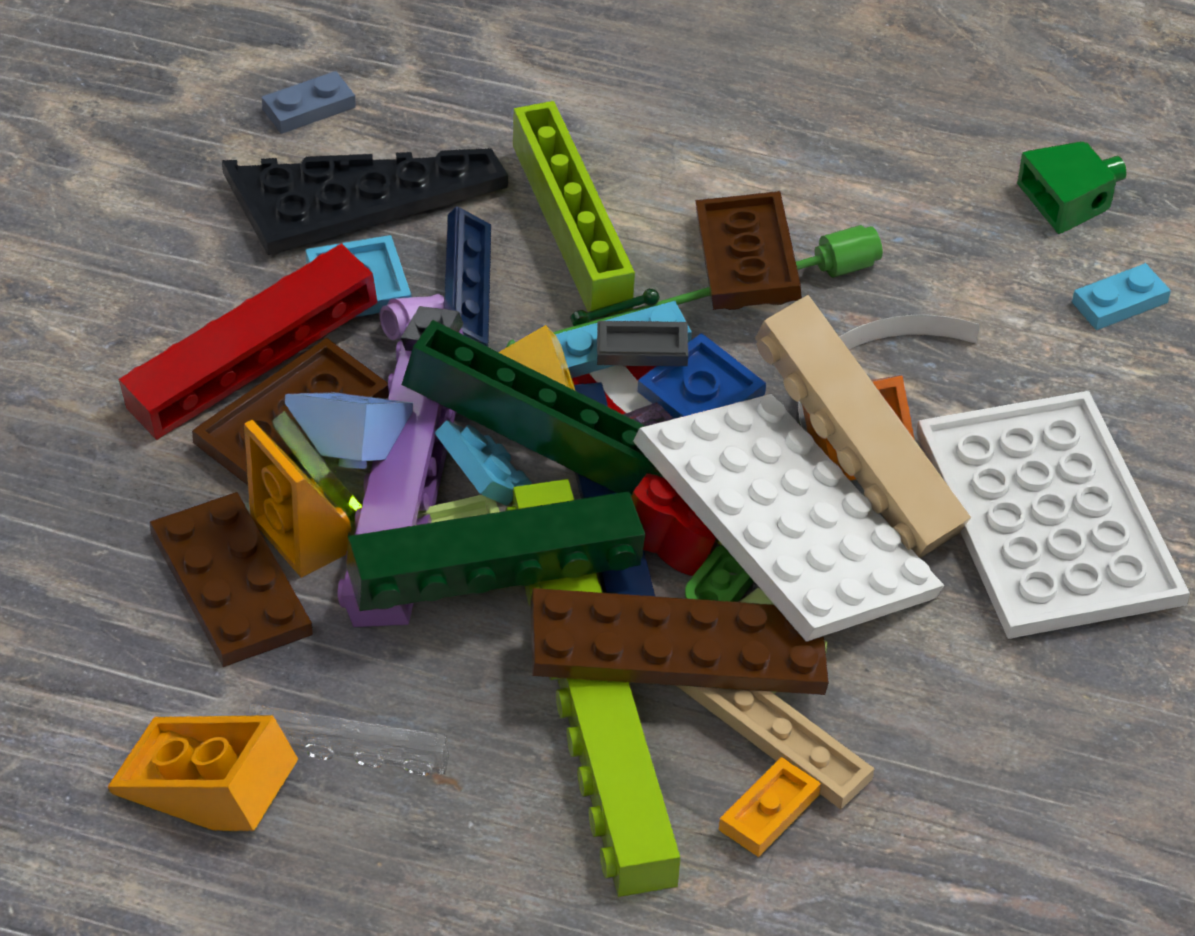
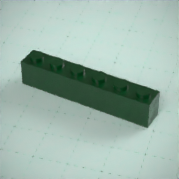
(527, 408)
(494, 551)

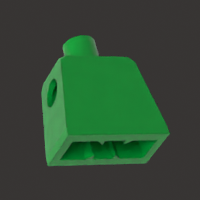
(1069, 183)

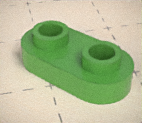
(714, 579)

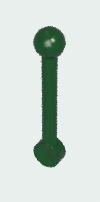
(649, 297)

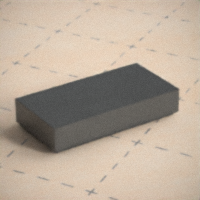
(642, 343)

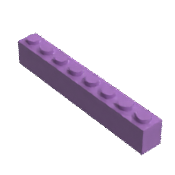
(400, 485)

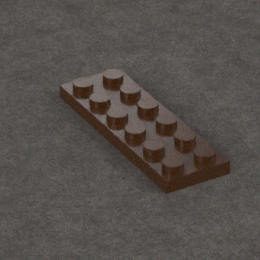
(672, 642)

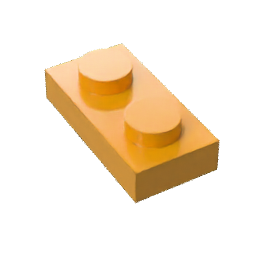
(769, 806)

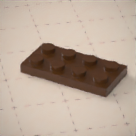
(747, 251)
(318, 370)
(231, 579)

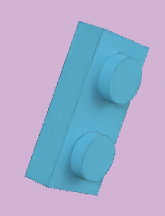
(1121, 296)

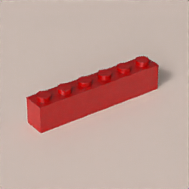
(248, 341)

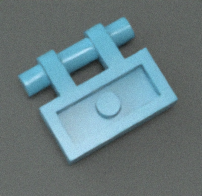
(482, 461)

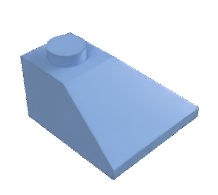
(350, 425)

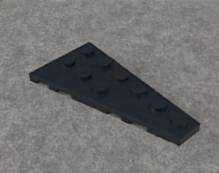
(352, 192)

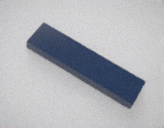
(468, 272)

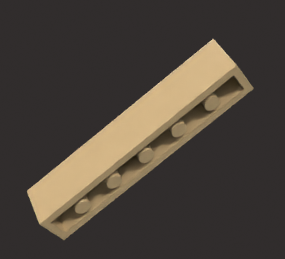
(860, 427)

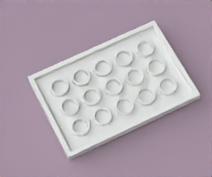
(788, 515)
(1052, 515)

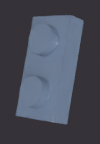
(308, 102)

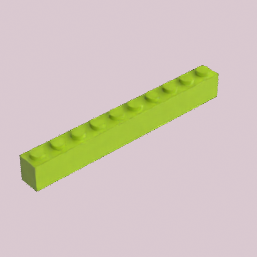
(612, 754)

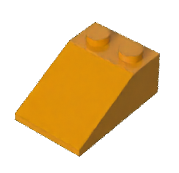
(291, 507)
(208, 769)

